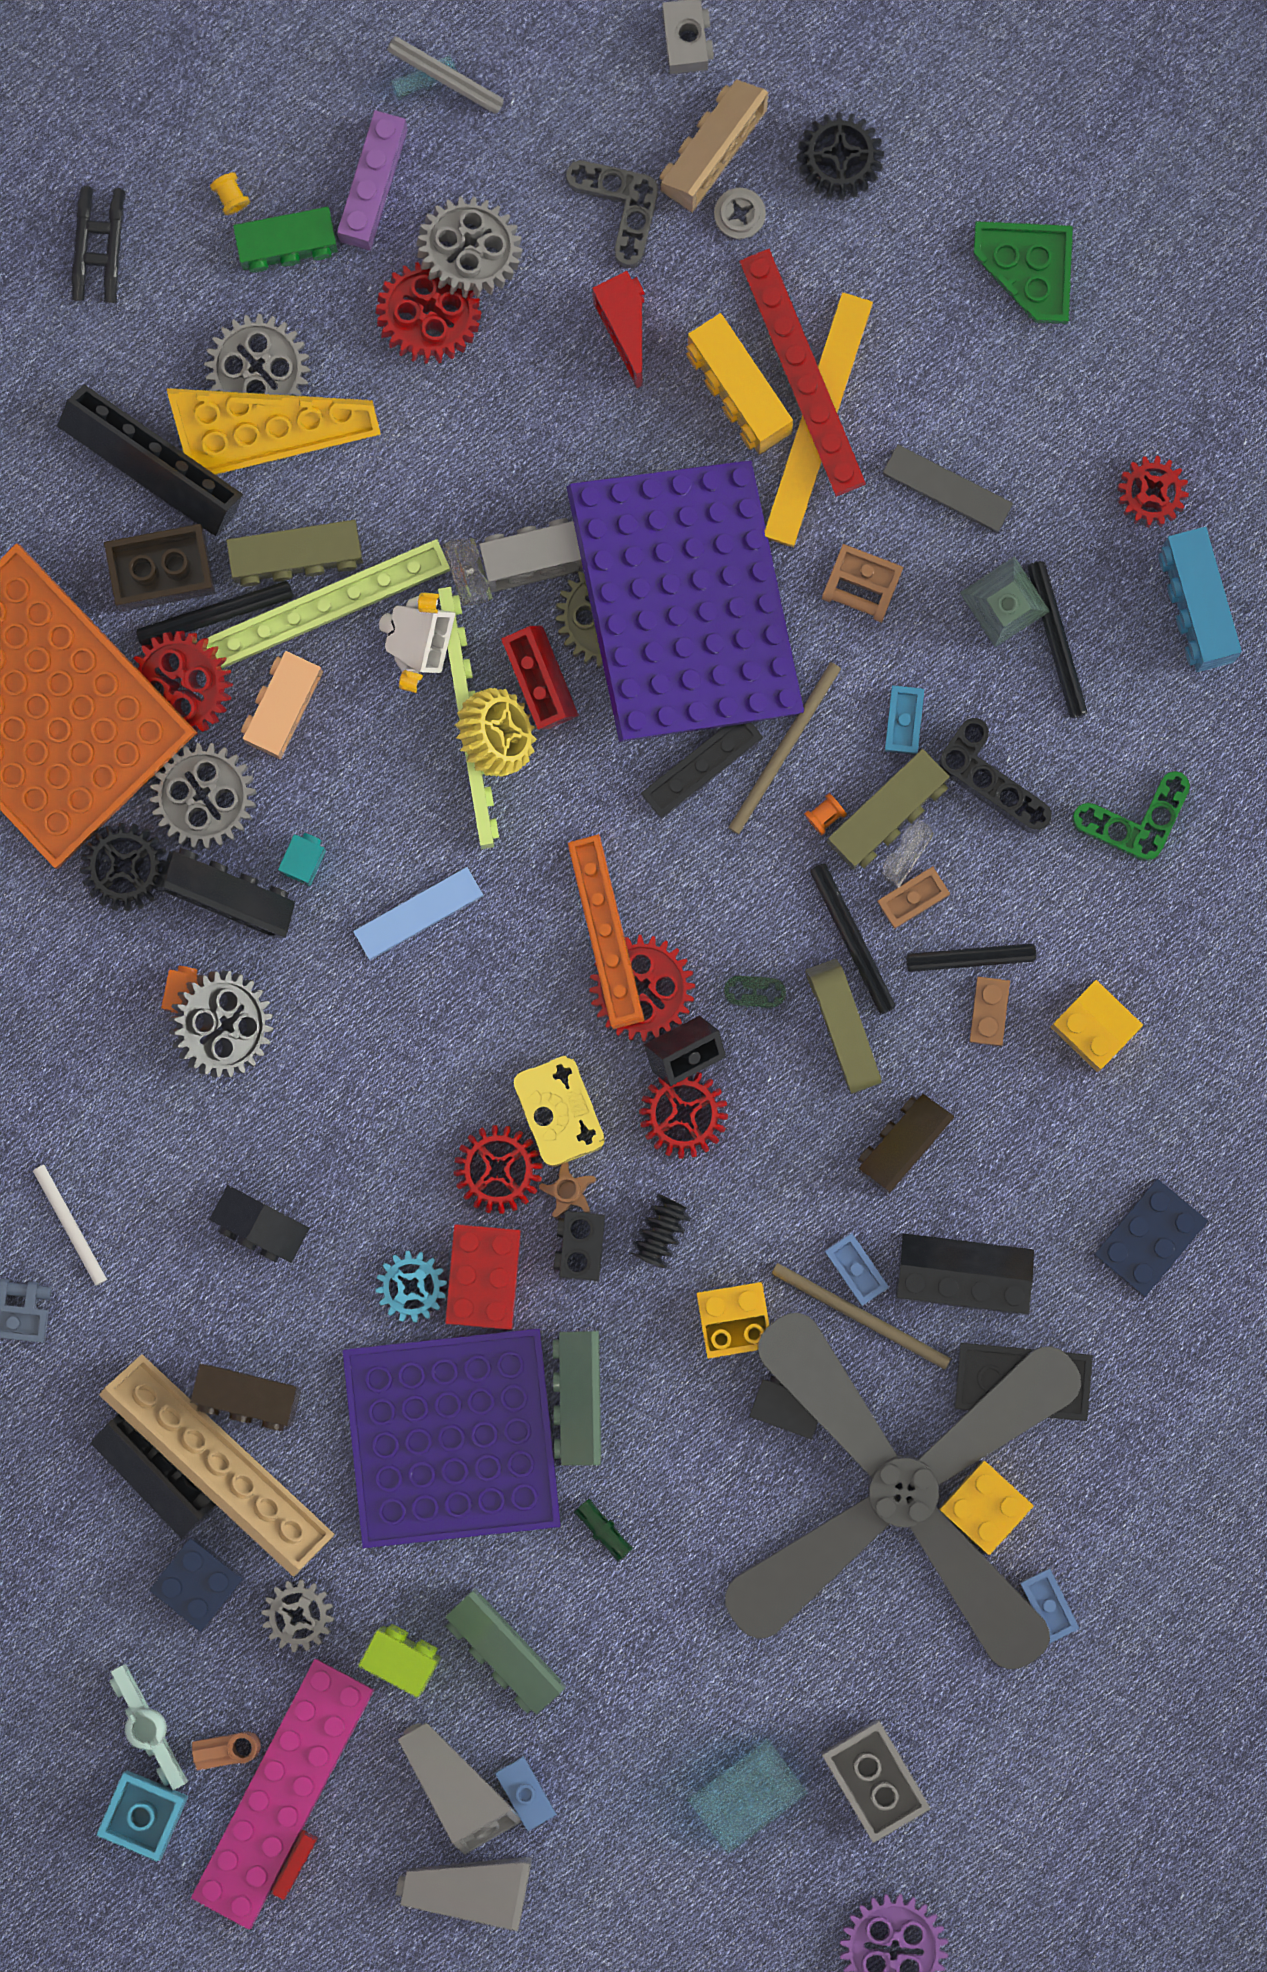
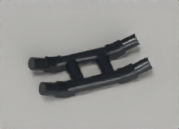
(109, 259)

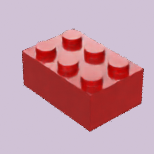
(483, 1277)

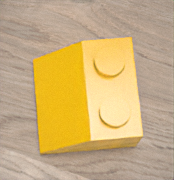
(1096, 1026)

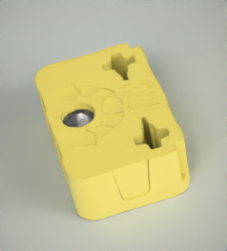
(569, 1107)

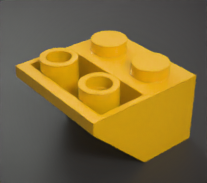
(732, 1319)

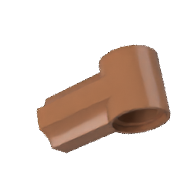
(223, 1751)

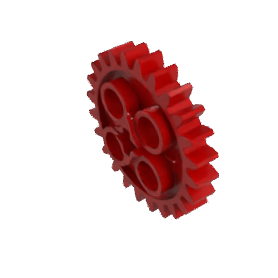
(412, 333)
(192, 658)
(662, 967)

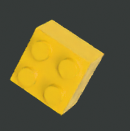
(985, 1507)

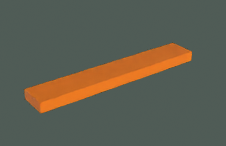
(606, 931)

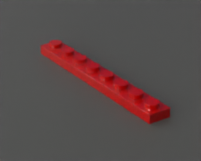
(802, 372)

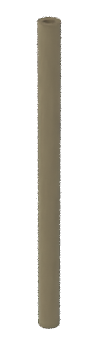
(784, 748)
(861, 1316)

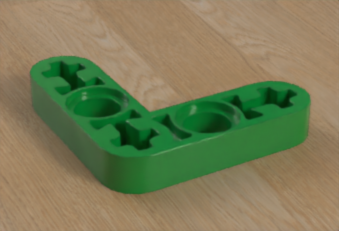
(1135, 831)

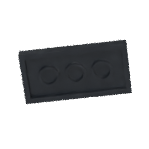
(986, 1365)

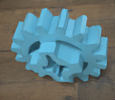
(401, 1298)

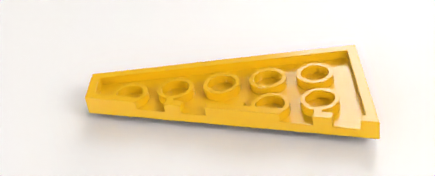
(250, 428)

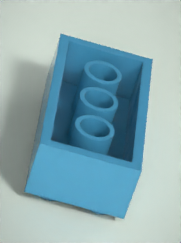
(1200, 600)

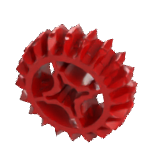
(698, 1137)
(516, 1190)

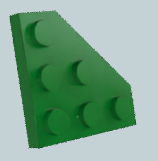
(1030, 265)

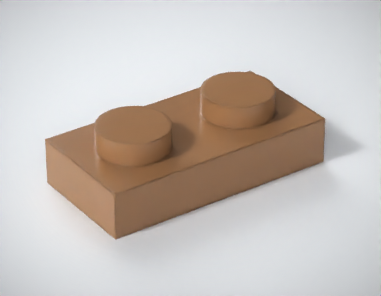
(913, 897)
(989, 1011)

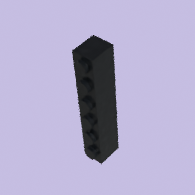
(149, 460)

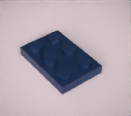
(1150, 1237)

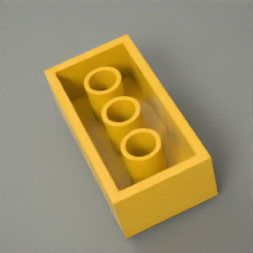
(739, 384)

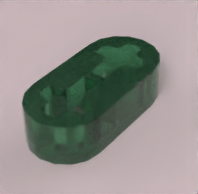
(755, 984)

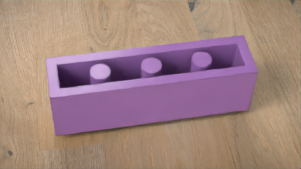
(372, 180)

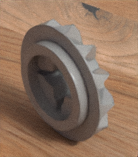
(744, 200)

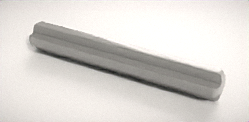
(445, 74)

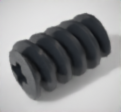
(661, 1232)

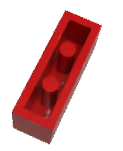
(540, 677)

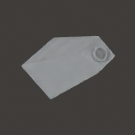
(460, 1797)
(473, 1891)

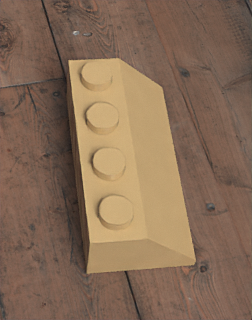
(714, 144)

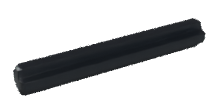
(971, 957)

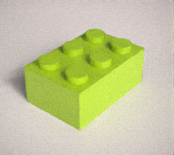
(400, 1659)

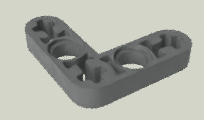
(625, 194)

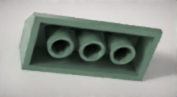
(579, 1398)
(505, 1652)

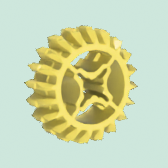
(495, 732)

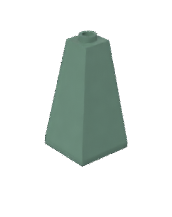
(1004, 601)

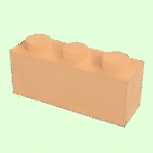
(281, 704)

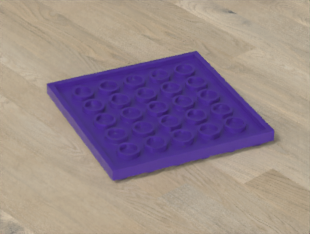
(451, 1438)

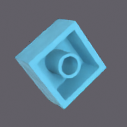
(142, 1815)

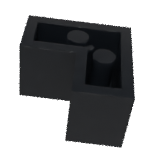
(258, 1225)

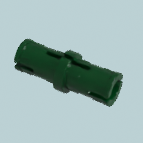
(603, 1530)

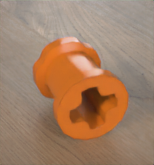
(825, 814)

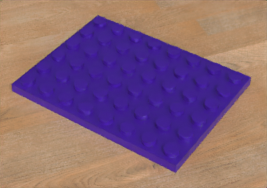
(685, 600)

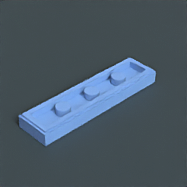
(418, 913)

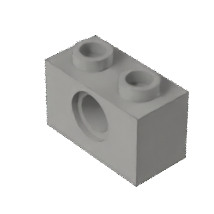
(683, 55)

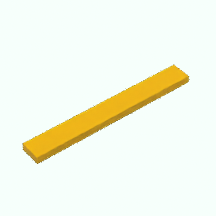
(804, 459)

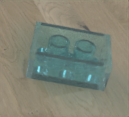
(747, 1795)

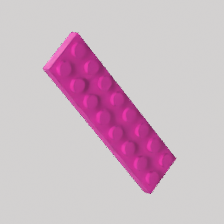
(282, 1794)

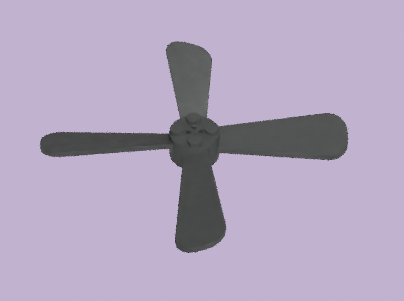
(786, 1581)

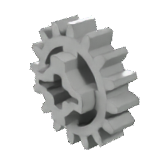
(290, 1629)

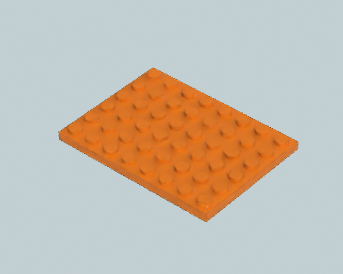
(73, 716)

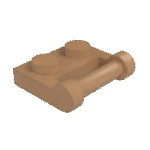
(865, 572)

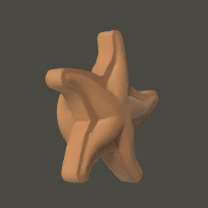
(568, 1191)

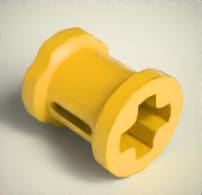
(230, 193)

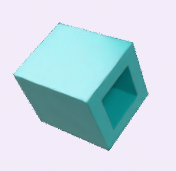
(302, 858)

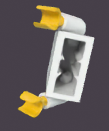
(417, 638)

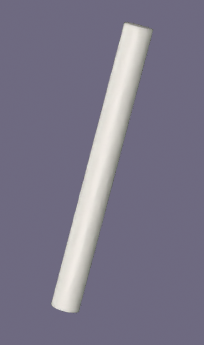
(69, 1225)

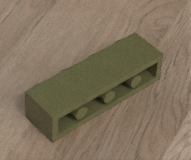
(295, 552)
(888, 809)

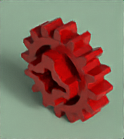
(1163, 483)

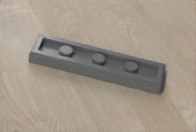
(947, 488)

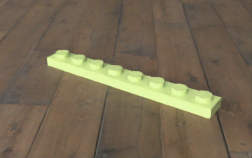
(330, 603)
(461, 672)

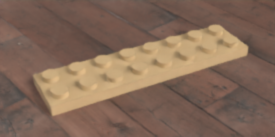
(217, 1465)

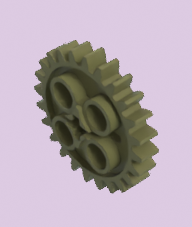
(580, 635)

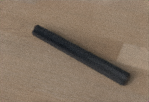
(217, 612)
(1058, 641)
(852, 938)

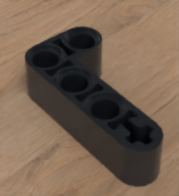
(998, 784)

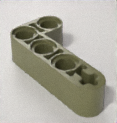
(844, 1025)

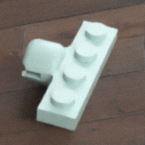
(147, 1728)

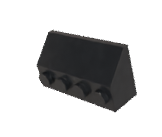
(225, 894)
(965, 1274)
(153, 1476)

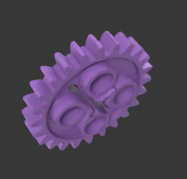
(898, 1918)

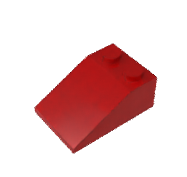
(620, 309)

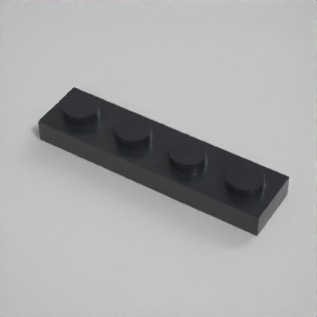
(700, 767)

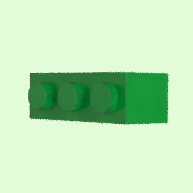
(285, 239)

